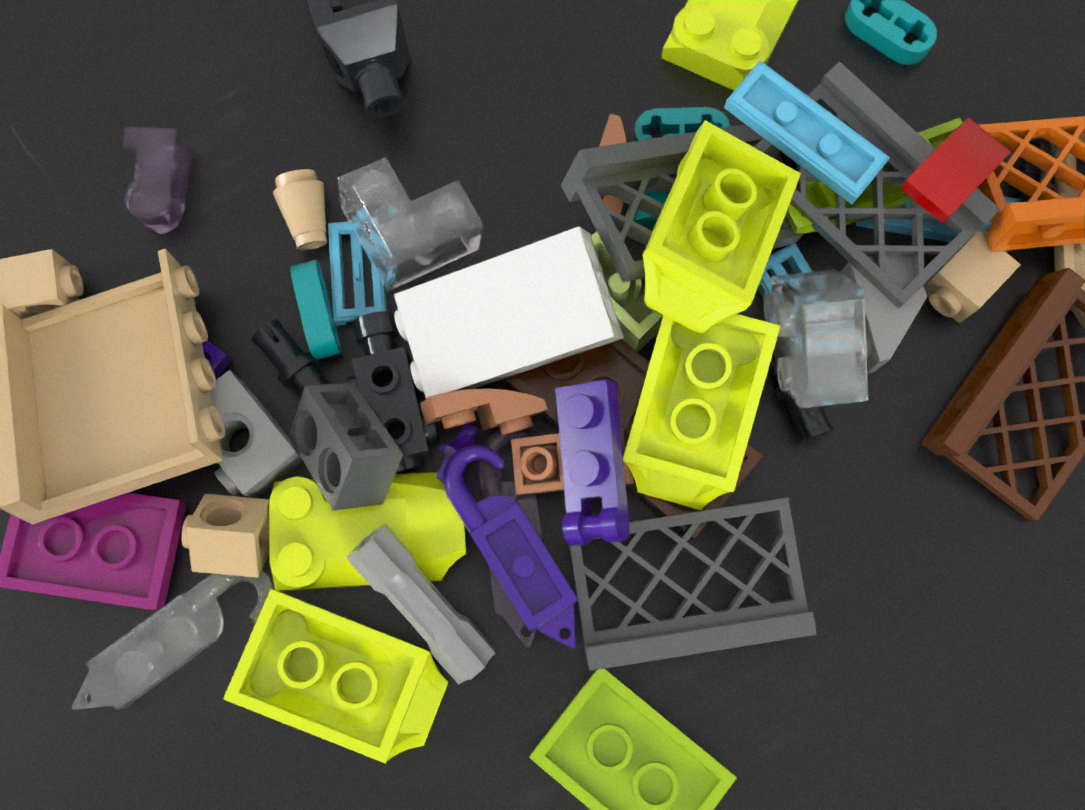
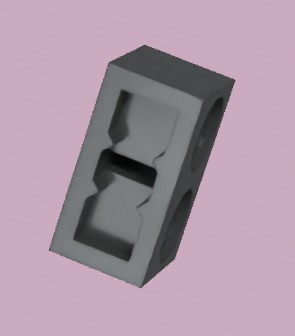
(344, 446)

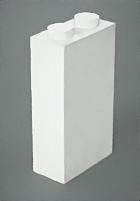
(507, 314)

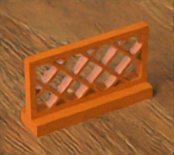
(1046, 216)

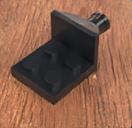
(365, 50)

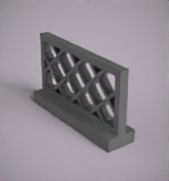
(876, 122)
(625, 173)
(698, 631)

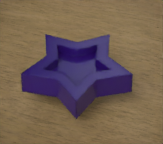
(465, 438)

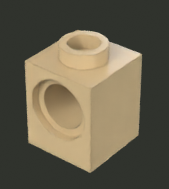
(969, 278)
(38, 283)
(228, 535)

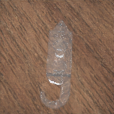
(162, 643)

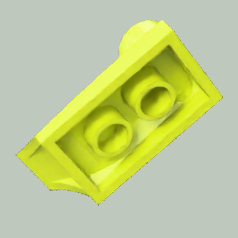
(726, 37)
(716, 230)
(698, 408)
(313, 541)
(337, 679)

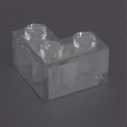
(407, 235)
(823, 336)

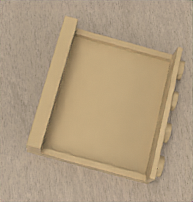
(105, 396)

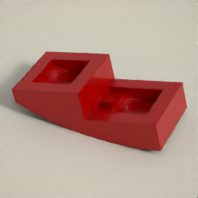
(955, 170)

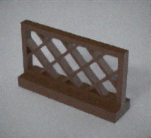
(996, 376)

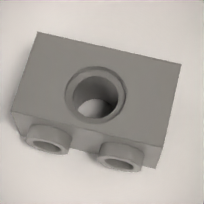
(269, 451)

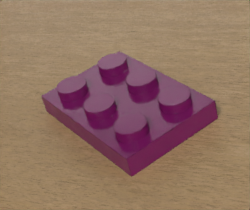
(99, 553)

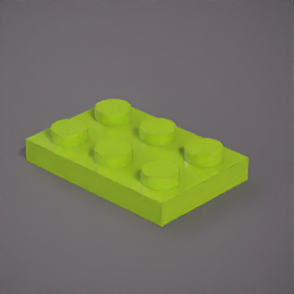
(626, 755)

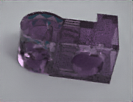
(160, 176)

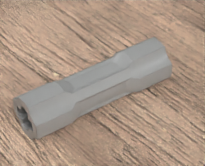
(450, 635)

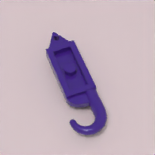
(512, 550)

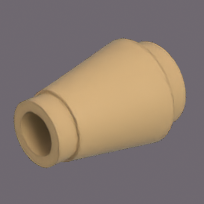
(303, 207)

